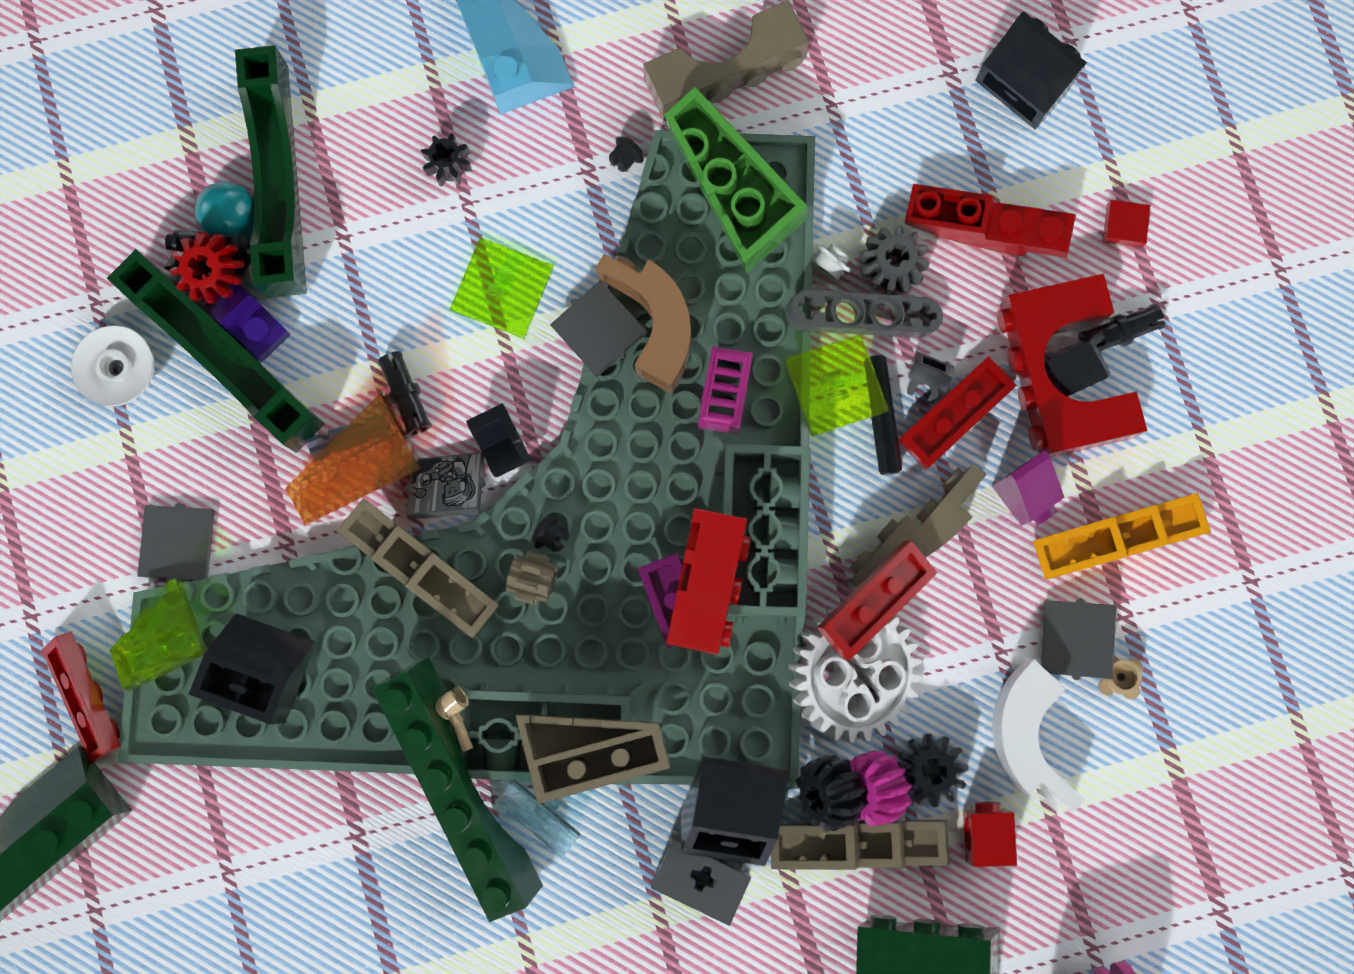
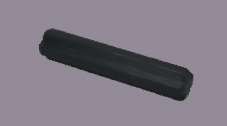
(884, 424)

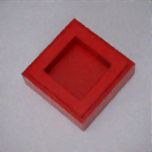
(1126, 223)

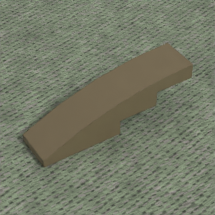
(417, 568)
(862, 846)

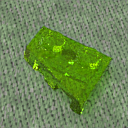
(158, 640)

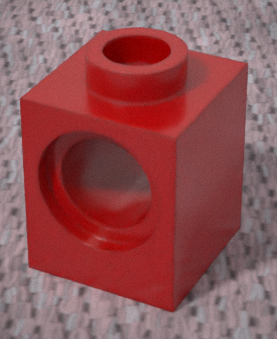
(989, 835)

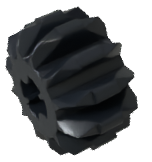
(939, 755)
(830, 793)

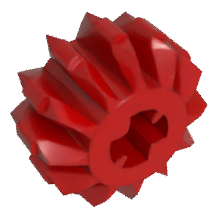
(196, 277)

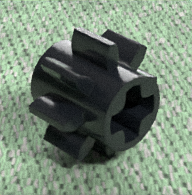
(442, 148)

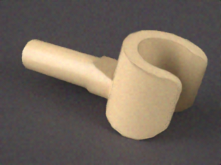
(448, 708)

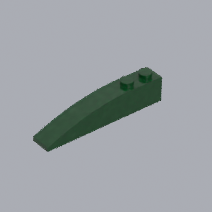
(54, 826)

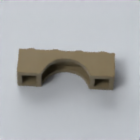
(774, 45)

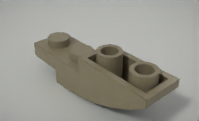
(937, 526)

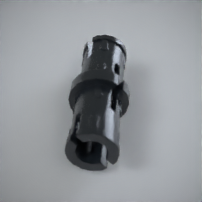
(1124, 329)
(404, 393)

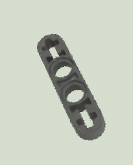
(864, 310)

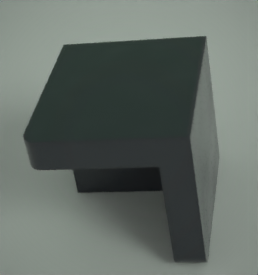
(1079, 364)
(498, 440)

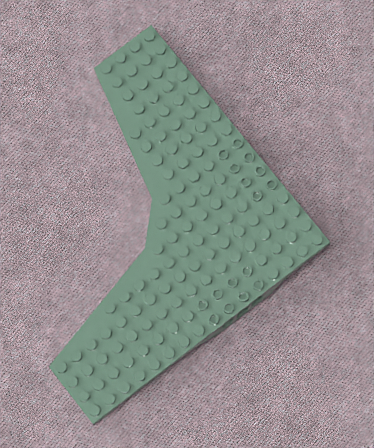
(626, 494)

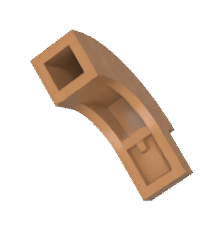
(669, 345)

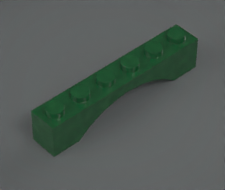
(277, 227)
(216, 351)
(488, 855)

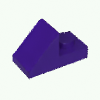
(249, 322)

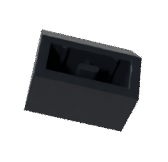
(1030, 70)
(253, 669)
(733, 811)

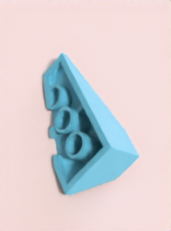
(514, 53)

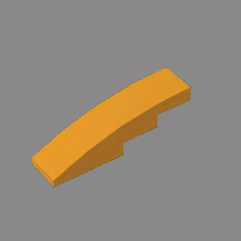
(1121, 536)

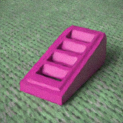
(722, 422)

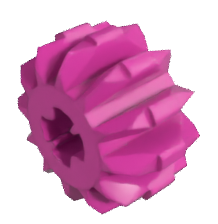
(885, 787)

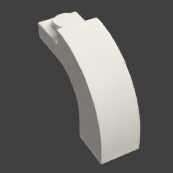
(1016, 735)

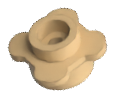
(1129, 685)

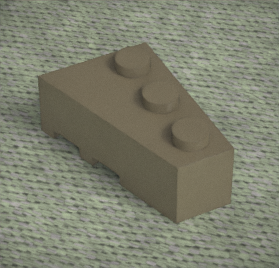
(588, 753)

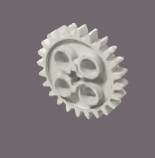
(829, 698)

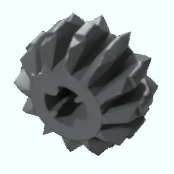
(879, 263)

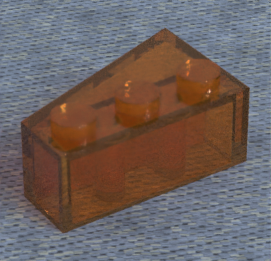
(355, 463)

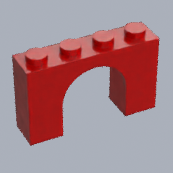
(1056, 420)

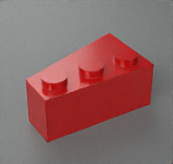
(708, 582)

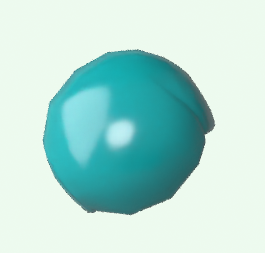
(225, 209)

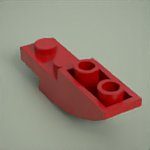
(988, 224)

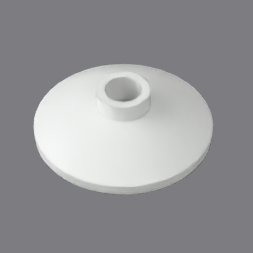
(96, 358)

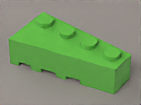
(739, 185)

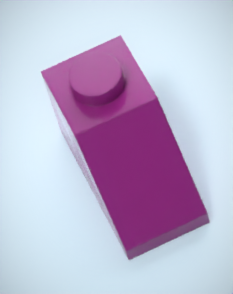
(1031, 490)

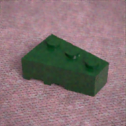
(926, 947)

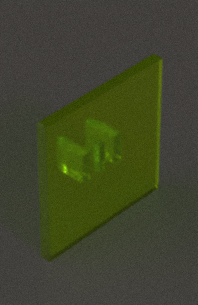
(502, 288)
(836, 385)

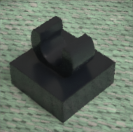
(931, 372)

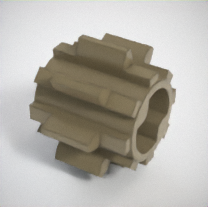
(532, 578)

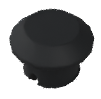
(625, 154)
(549, 533)

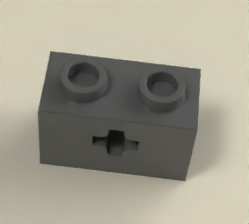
(716, 898)

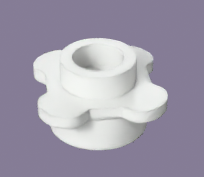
(832, 260)

